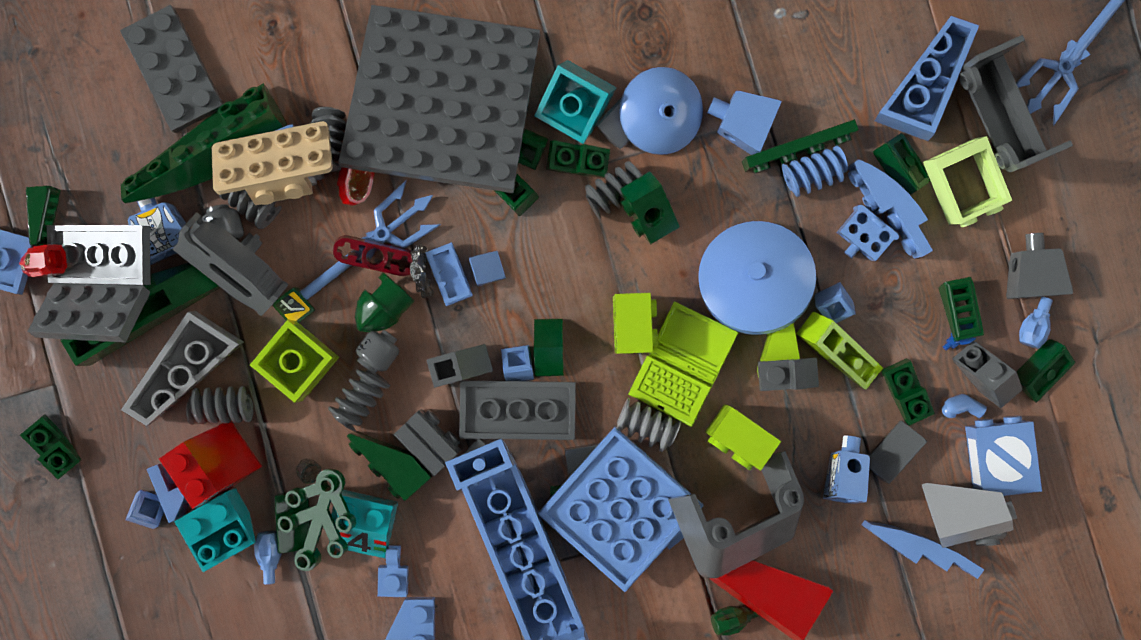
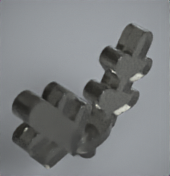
(416, 270)

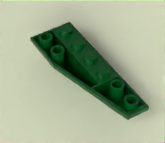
(190, 158)
(169, 294)

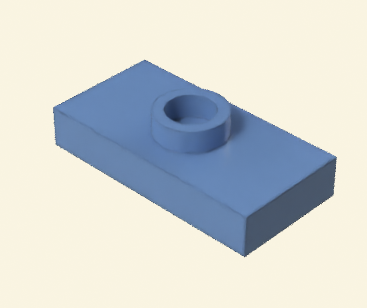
(449, 274)

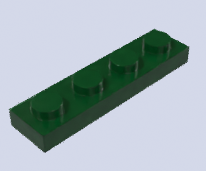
(812, 144)

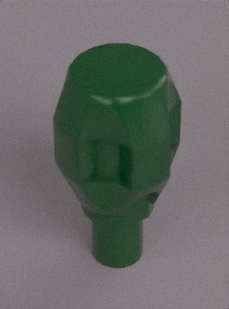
(731, 619)

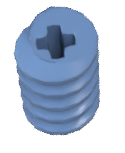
(815, 170)

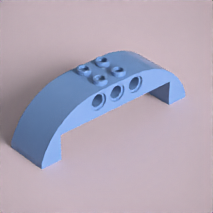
(517, 543)

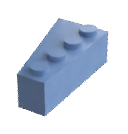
(925, 91)

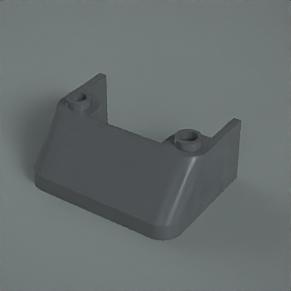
(1004, 109)
(716, 545)

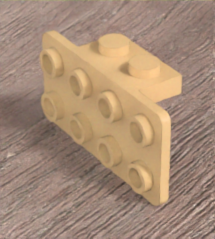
(273, 163)

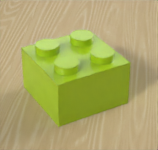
(634, 323)
(294, 361)
(742, 436)

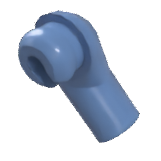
(962, 403)

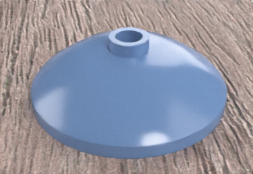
(644, 106)

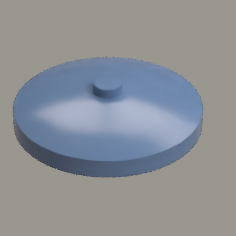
(757, 277)

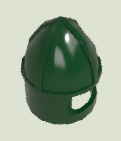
(383, 307)

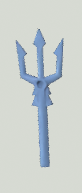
(1068, 61)
(380, 234)

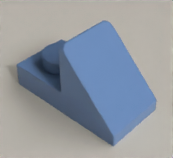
(169, 495)

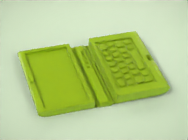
(683, 363)

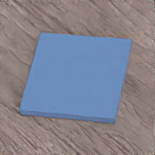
(617, 509)

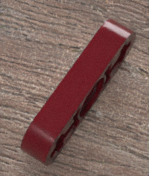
(351, 259)

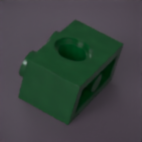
(649, 207)

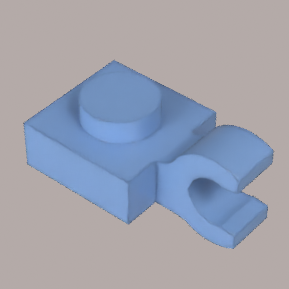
(393, 576)

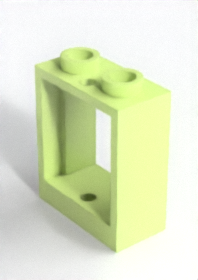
(990, 173)

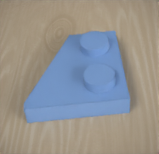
(414, 620)

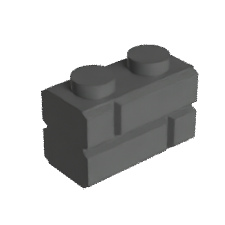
(428, 441)

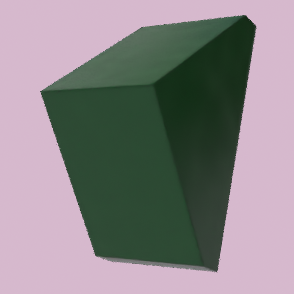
(548, 347)

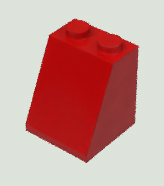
(210, 463)

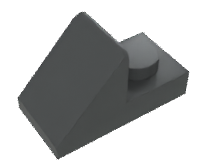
(788, 374)

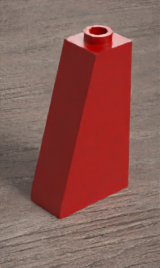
(777, 596)

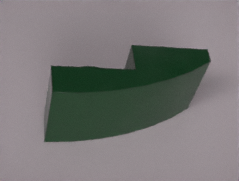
(578, 159)
(907, 392)
(53, 447)

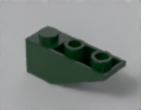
(391, 462)

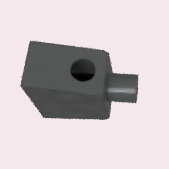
(1037, 271)

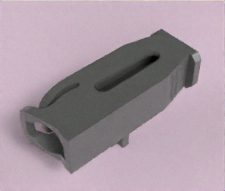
(230, 263)

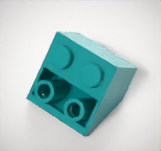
(217, 529)

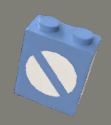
(1003, 456)

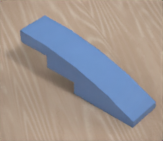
(916, 545)

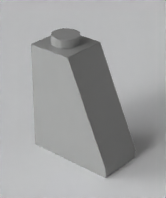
(967, 513)

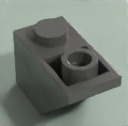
(459, 365)
(988, 374)

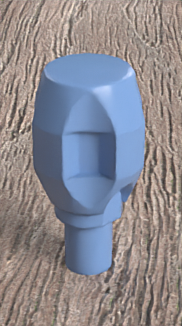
(1037, 325)
(267, 554)

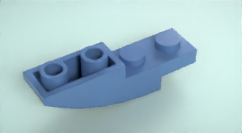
(885, 194)

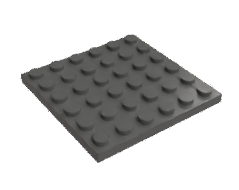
(440, 99)

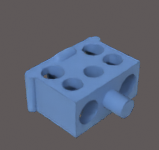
(872, 228)

